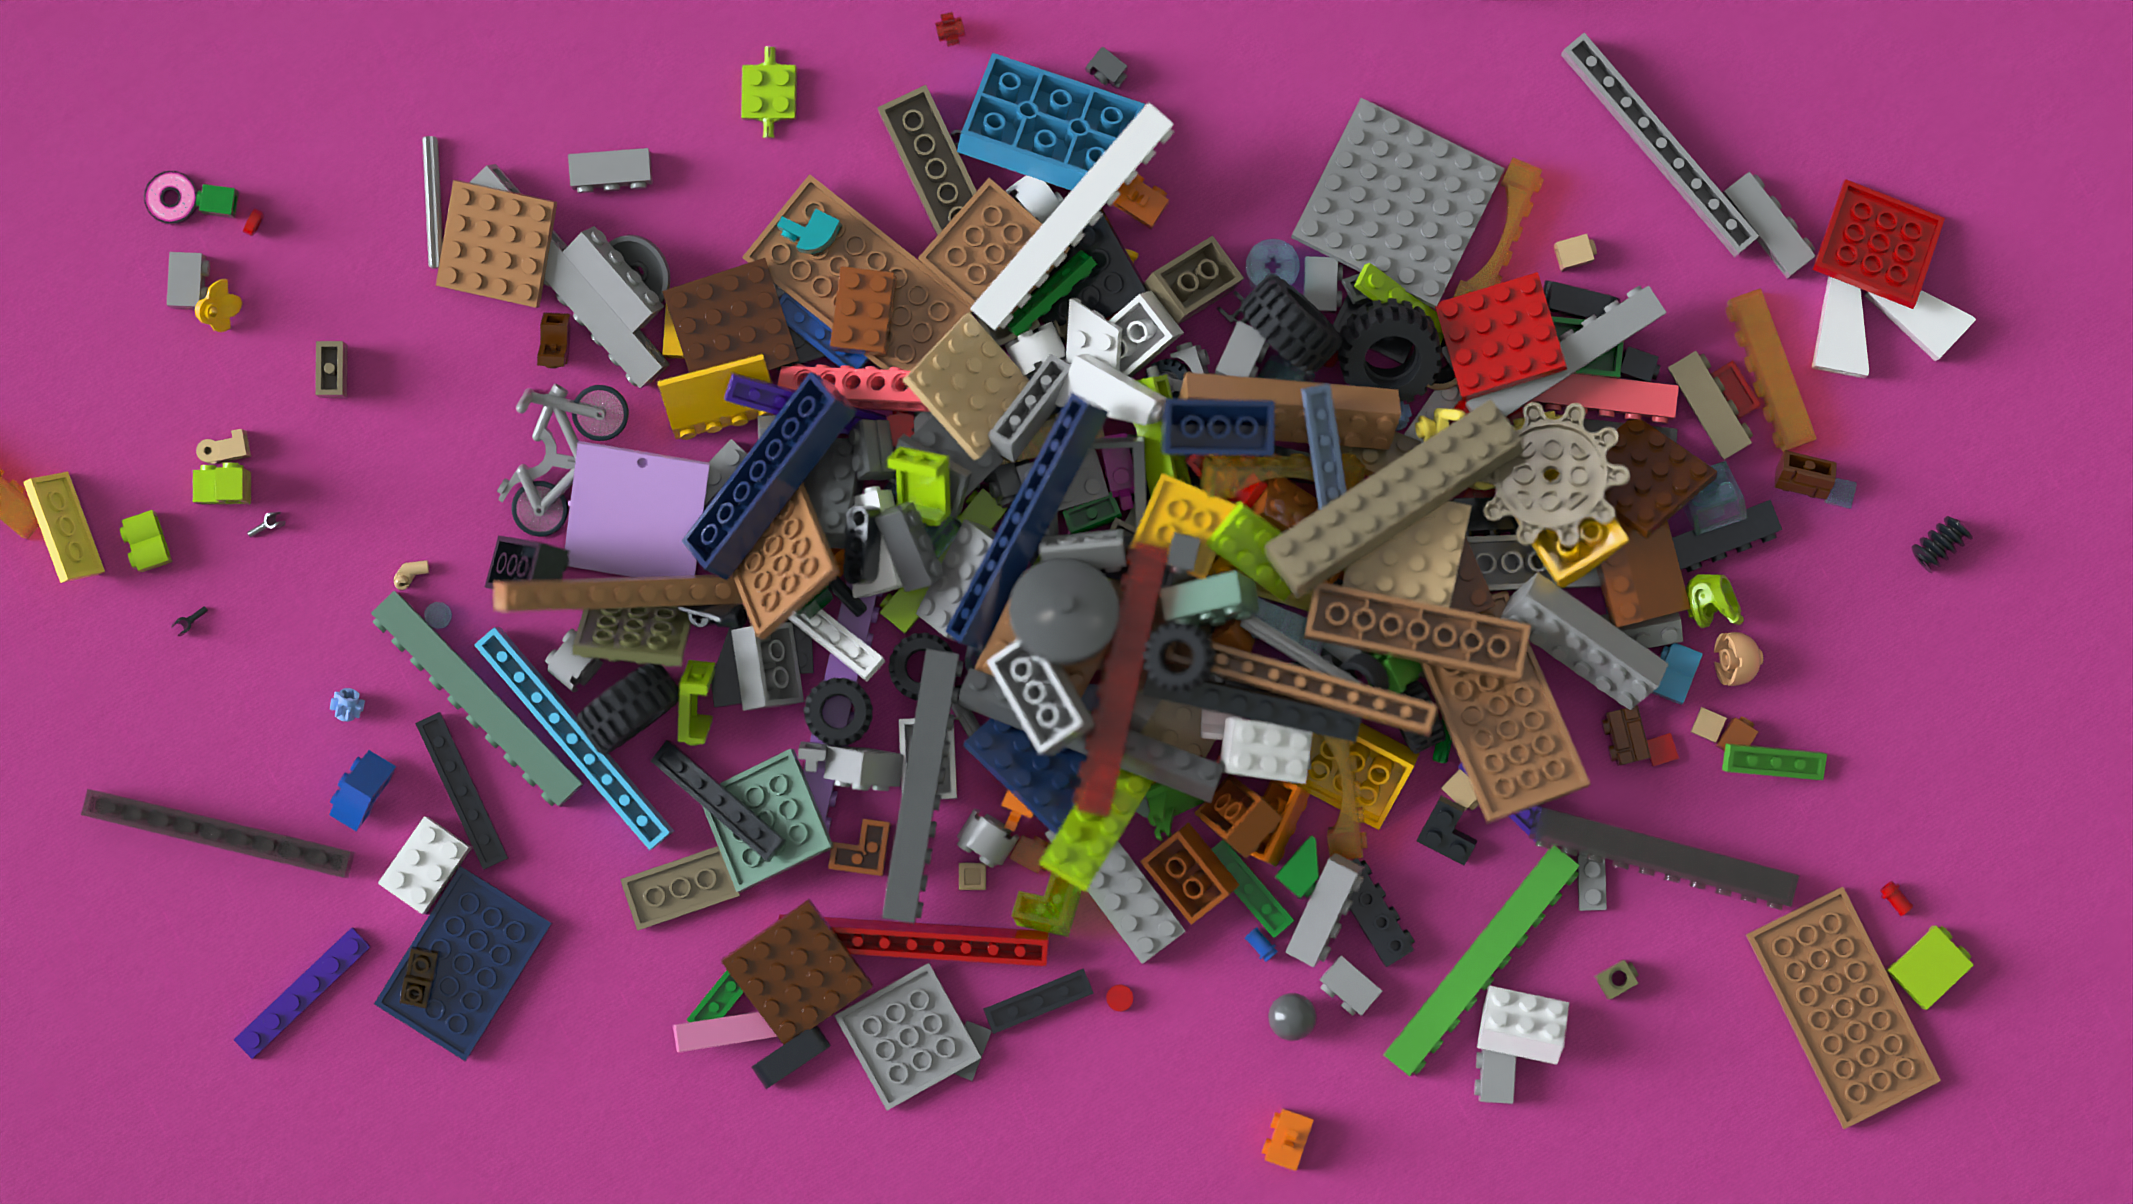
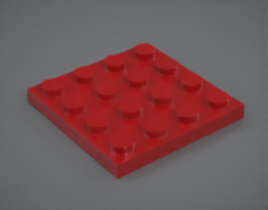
(1879, 244)
(1500, 336)

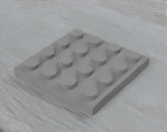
(908, 1036)

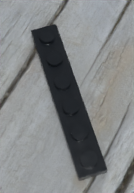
(462, 790)
(718, 800)

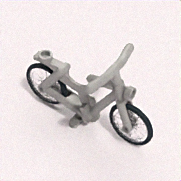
(597, 414)

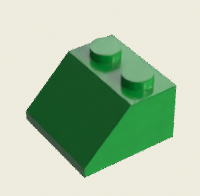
(1301, 870)

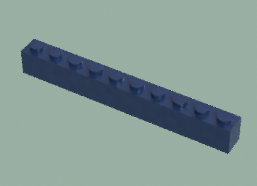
(1027, 521)

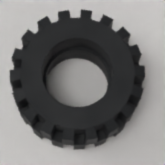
(1156, 652)
(901, 655)
(814, 711)
(1416, 741)

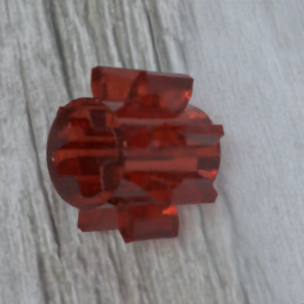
(950, 29)

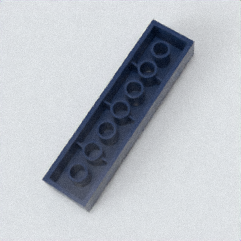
(768, 476)

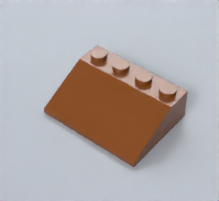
(1642, 578)

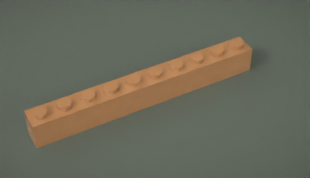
(614, 593)
(1312, 687)

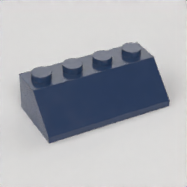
(1218, 427)

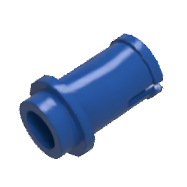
(1261, 944)

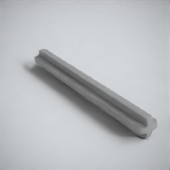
(432, 200)
(1293, 649)

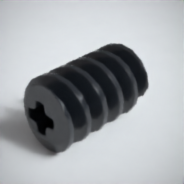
(1940, 542)

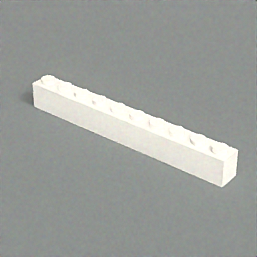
(1072, 215)

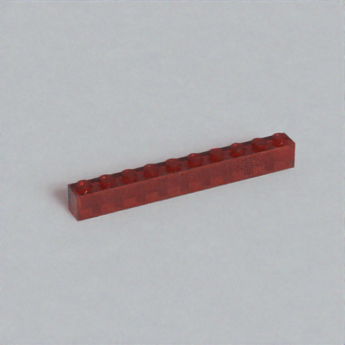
(1121, 680)

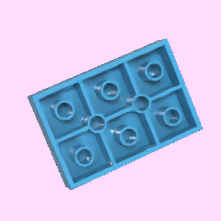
(1042, 122)

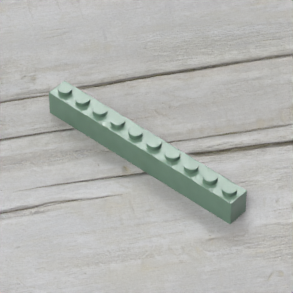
(477, 699)

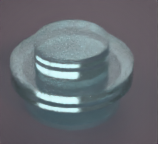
(438, 615)

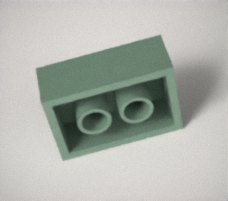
(1211, 600)

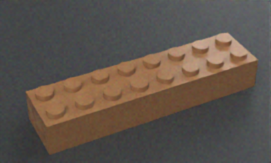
(1362, 414)
(1417, 631)

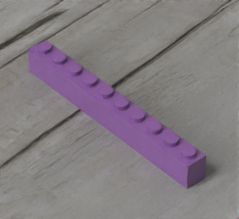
(838, 708)

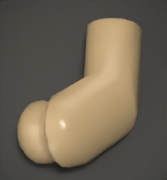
(407, 573)

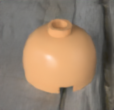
(1738, 658)

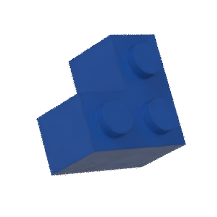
(360, 789)

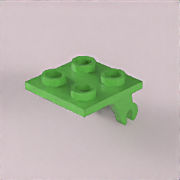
(1165, 804)

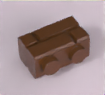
(1805, 475)
(1626, 736)

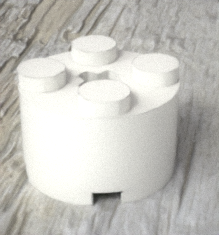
(1035, 197)
(1033, 348)

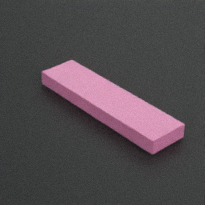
(721, 1031)

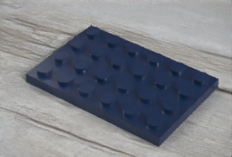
(1038, 780)
(482, 951)

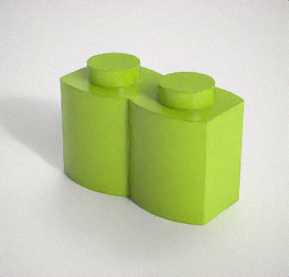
(146, 541)

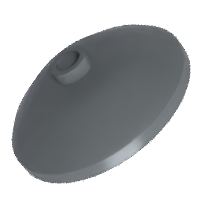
(644, 254)

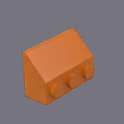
(1289, 803)

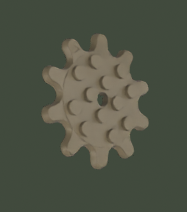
(1581, 480)

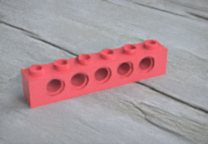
(867, 393)

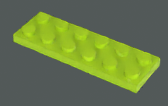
(1088, 838)

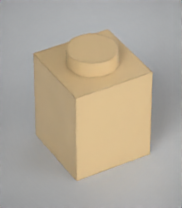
(1575, 252)
(1461, 790)

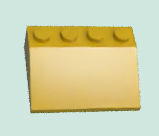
(697, 399)
(1573, 562)
(1381, 772)

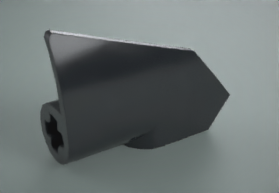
(716, 614)

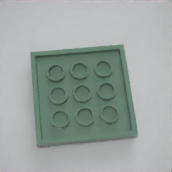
(783, 800)

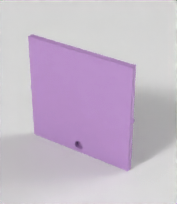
(633, 511)

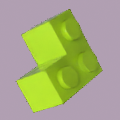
(222, 484)

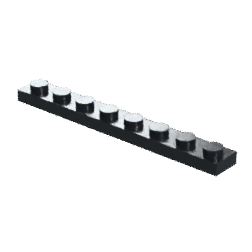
(1262, 707)

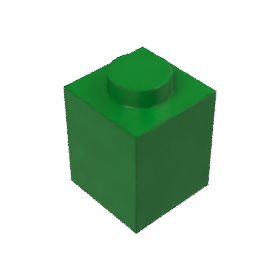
(217, 201)

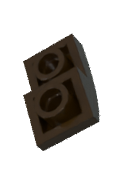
(419, 977)

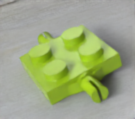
(769, 92)

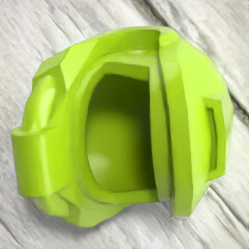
(1711, 594)

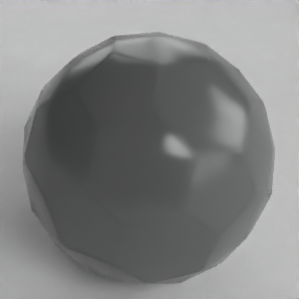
(1292, 1017)

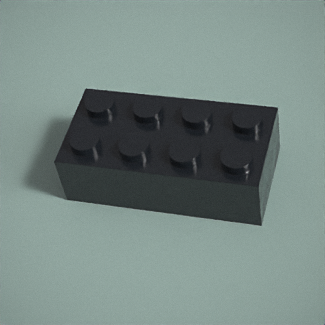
(525, 561)

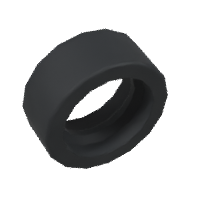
(1370, 668)

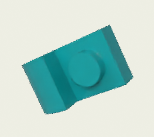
(816, 236)

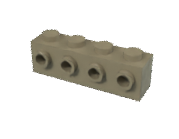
(1710, 405)

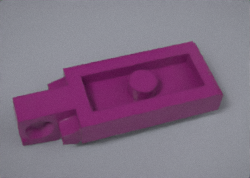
(1119, 472)

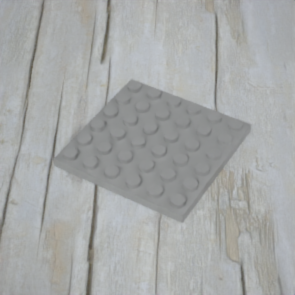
(1398, 201)

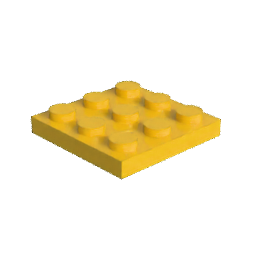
(1185, 511)

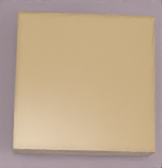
(1708, 725)
(972, 876)

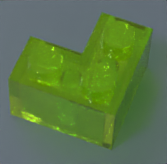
(1049, 912)

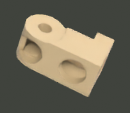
(224, 450)

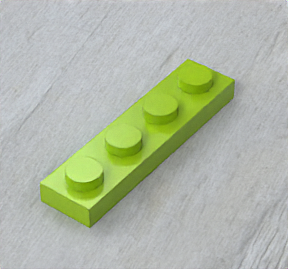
(1378, 286)

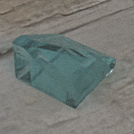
(1842, 493)

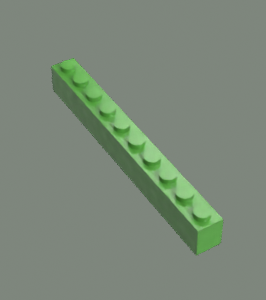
(1481, 960)

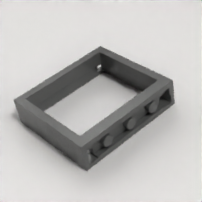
(1139, 478)

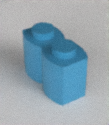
(1679, 672)

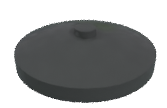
(1063, 611)

